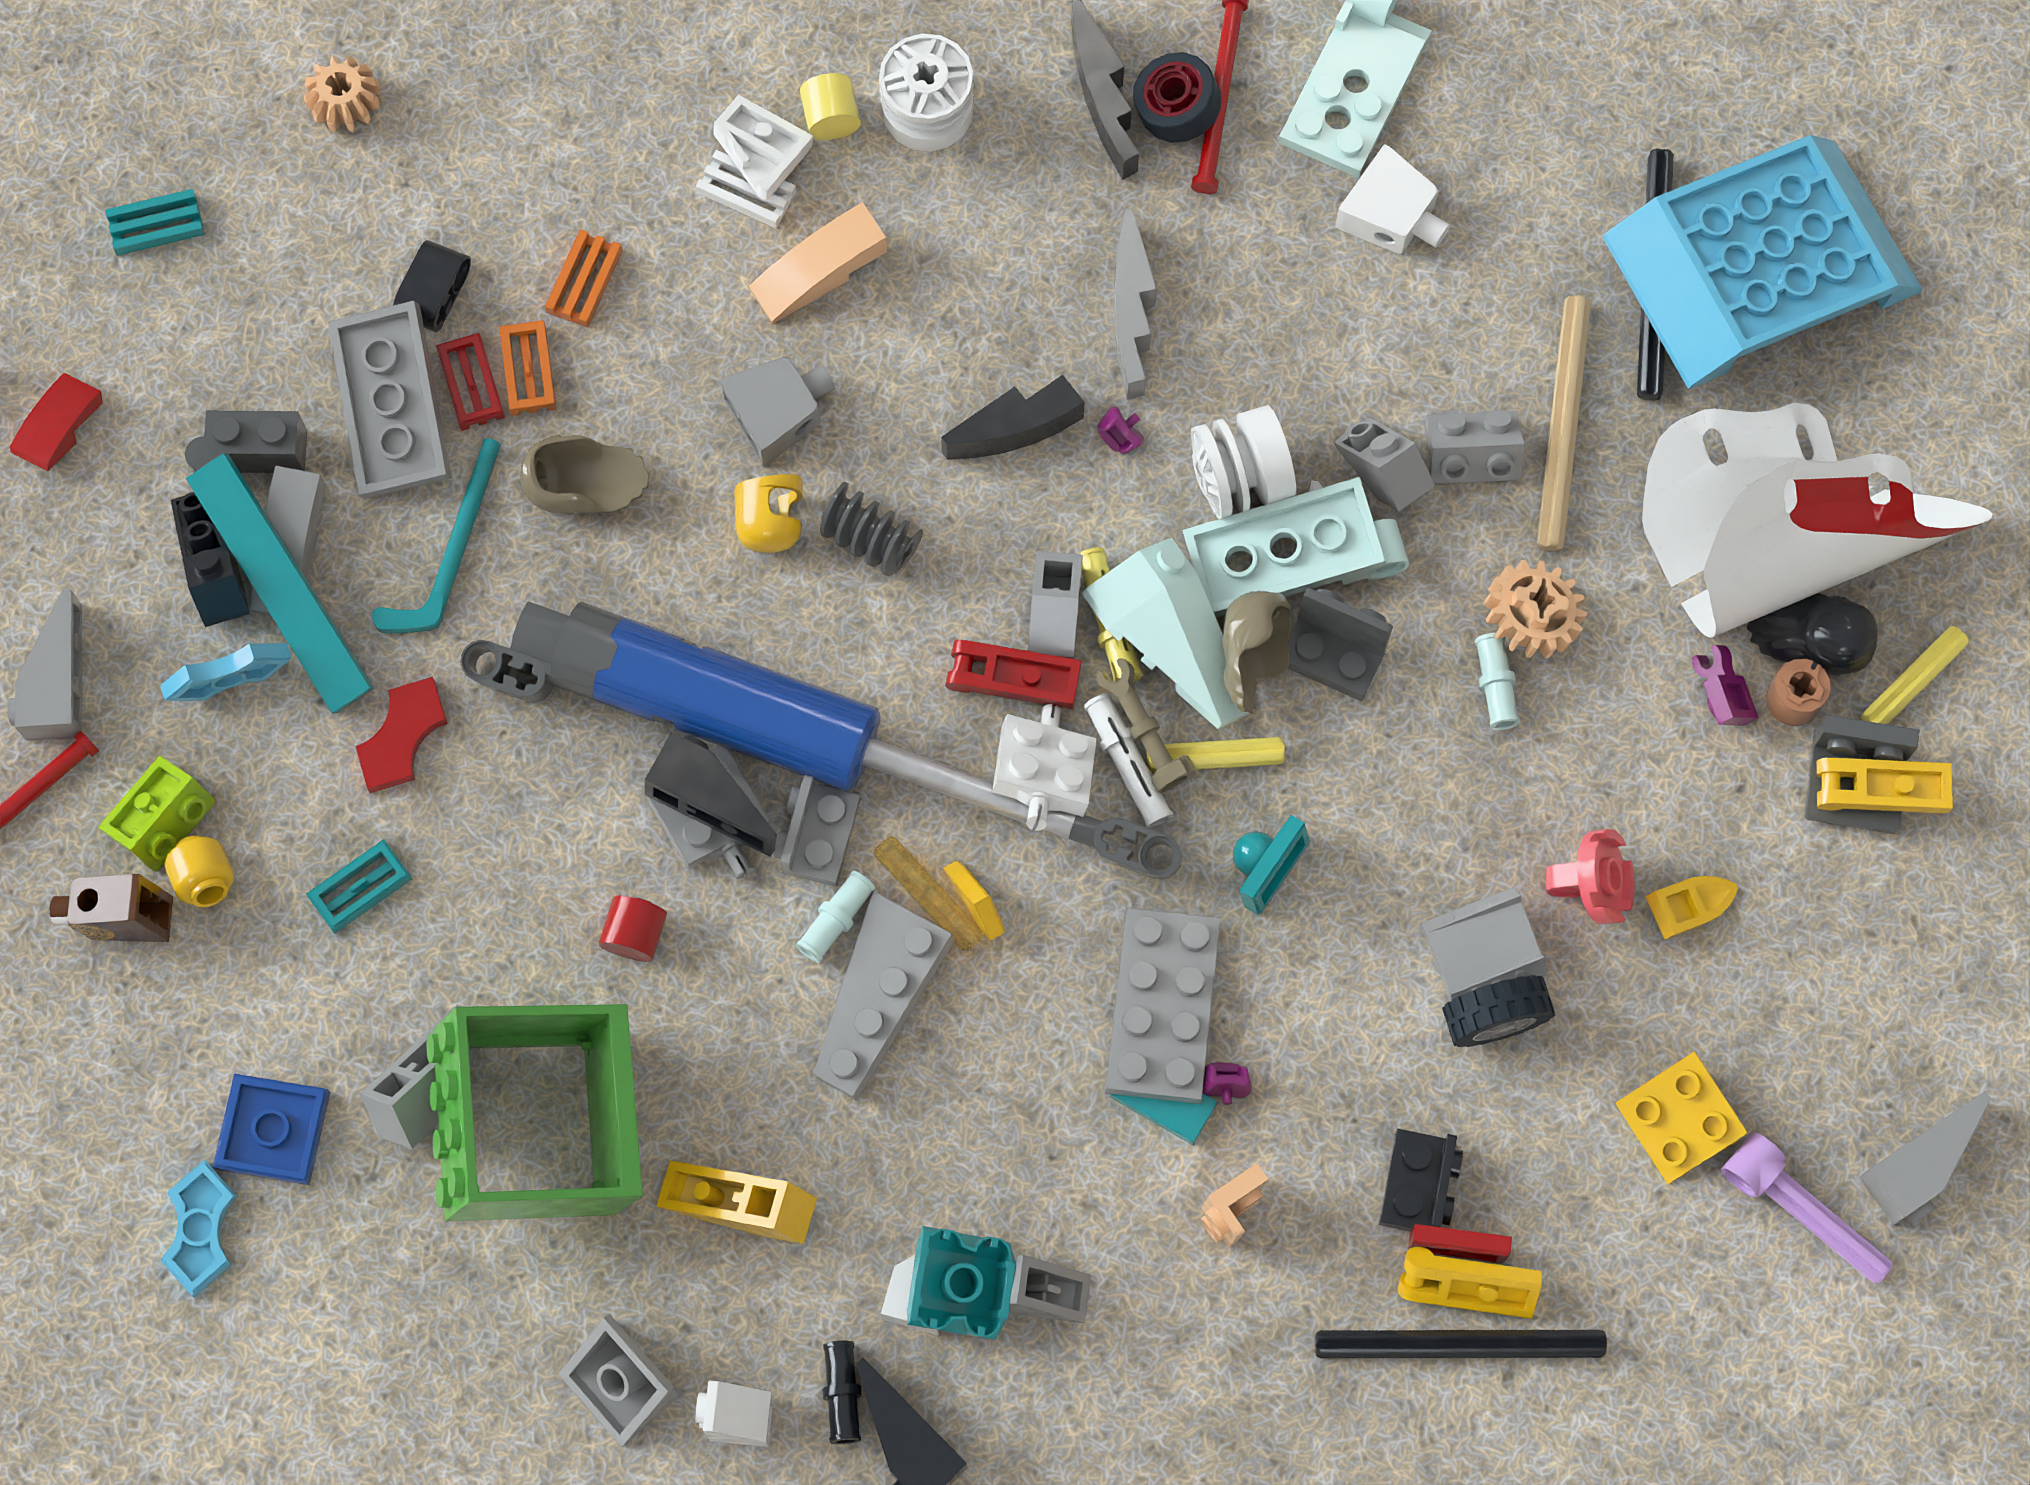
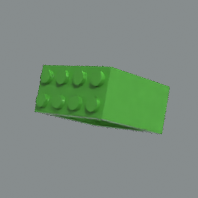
(611, 1105)

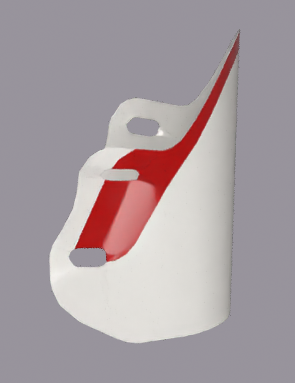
(1777, 523)

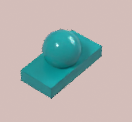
(1268, 861)

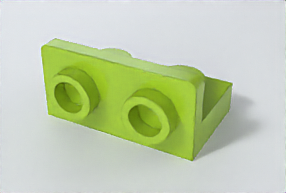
(157, 813)

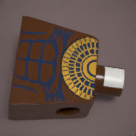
(115, 908)

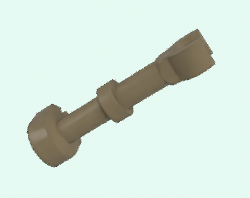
(1169, 772)

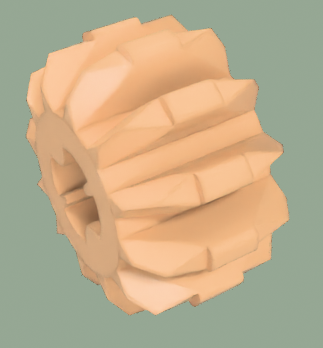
(348, 106)

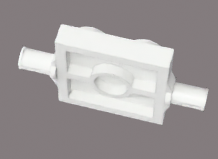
(1044, 766)

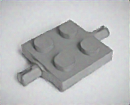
(699, 842)

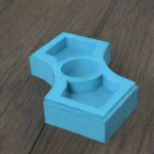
(247, 665)
(197, 1250)

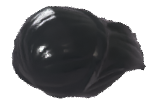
(1819, 629)

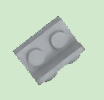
(818, 832)

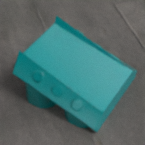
(961, 1283)

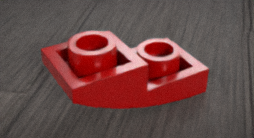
(52, 422)

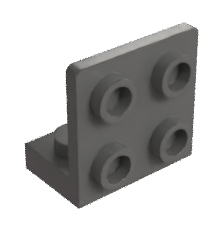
(1338, 643)
(1857, 740)

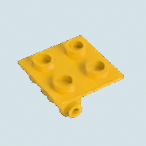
(1681, 1118)

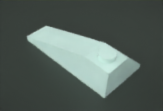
(1167, 616)

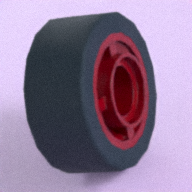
(1170, 77)

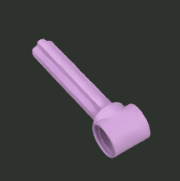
(1759, 1169)

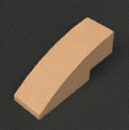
(819, 263)

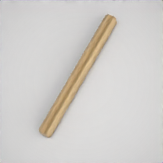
(1563, 423)

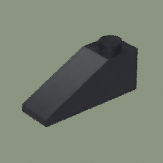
(700, 787)
(909, 1443)

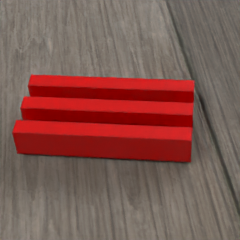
(480, 415)
(1461, 1243)

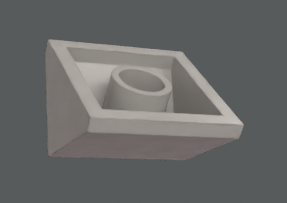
(617, 1381)

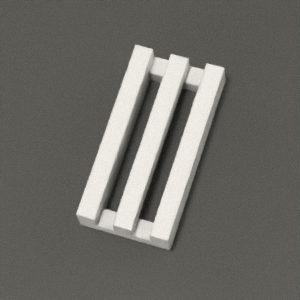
(713, 172)

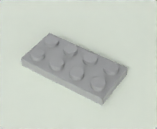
(389, 399)
(1163, 1005)

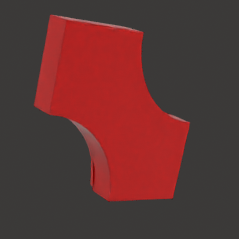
(391, 752)

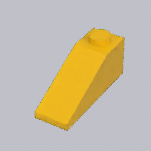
(738, 1201)

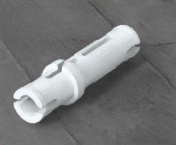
(1119, 743)

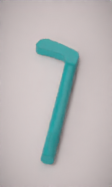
(431, 614)

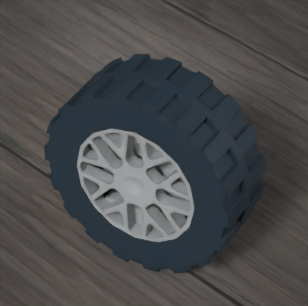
(1498, 1011)

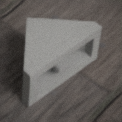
(1049, 1290)

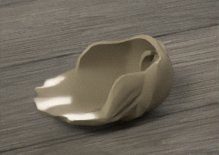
(581, 475)
(1255, 644)

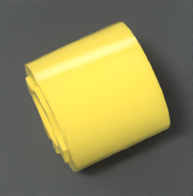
(830, 106)

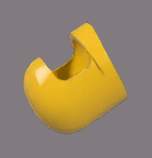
(754, 521)

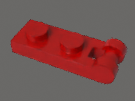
(1014, 674)

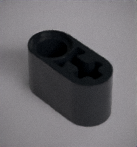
(434, 282)

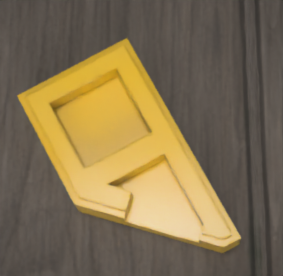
(975, 900)

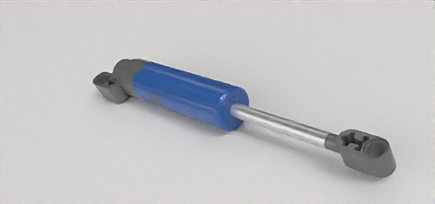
(750, 713)

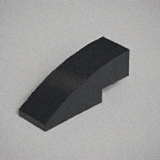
(1015, 422)

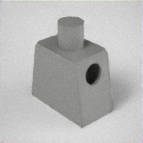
(775, 404)

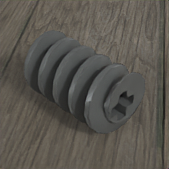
(868, 532)

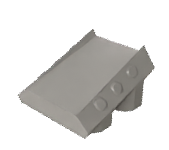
(1484, 944)

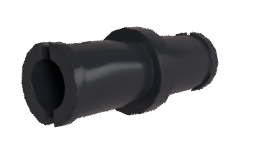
(842, 1392)

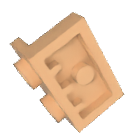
(1231, 1202)

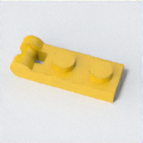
(1885, 785)
(1469, 1284)

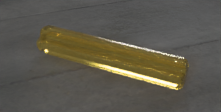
(928, 893)

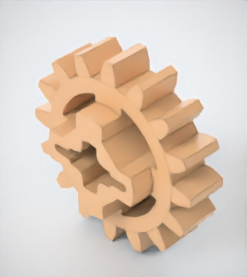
(1535, 608)

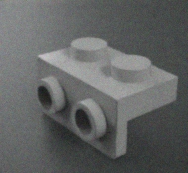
(1475, 447)

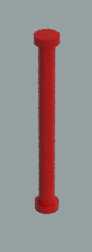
(1205, 180)
(46, 777)

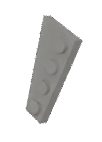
(882, 984)

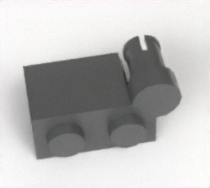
(252, 439)

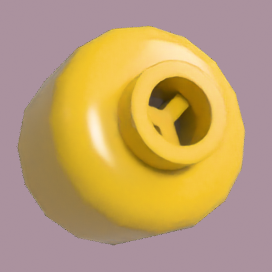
(199, 871)

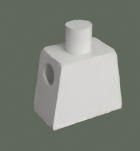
(1392, 205)

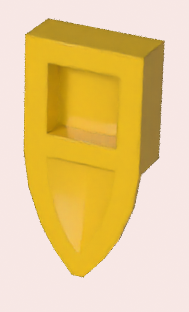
(1690, 903)

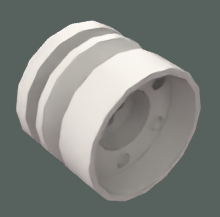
(926, 92)
(1234, 464)

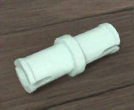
(1497, 682)
(835, 916)

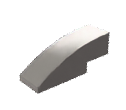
(294, 511)

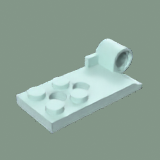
(1365, 44)
(1332, 539)

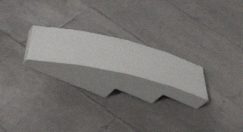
(1132, 294)

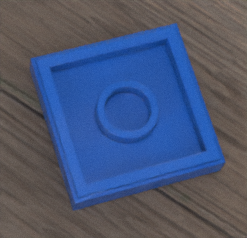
(271, 1129)

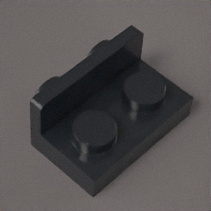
(1420, 1180)

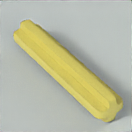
(1916, 676)
(1228, 753)

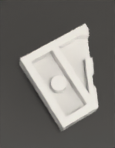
(761, 144)

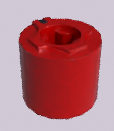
(632, 928)

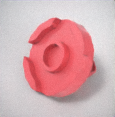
(1597, 877)

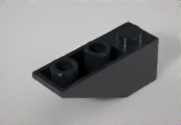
(208, 564)

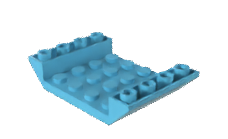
(1757, 256)

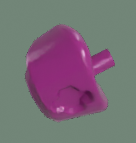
(1120, 432)
(1226, 1081)

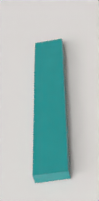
(280, 583)

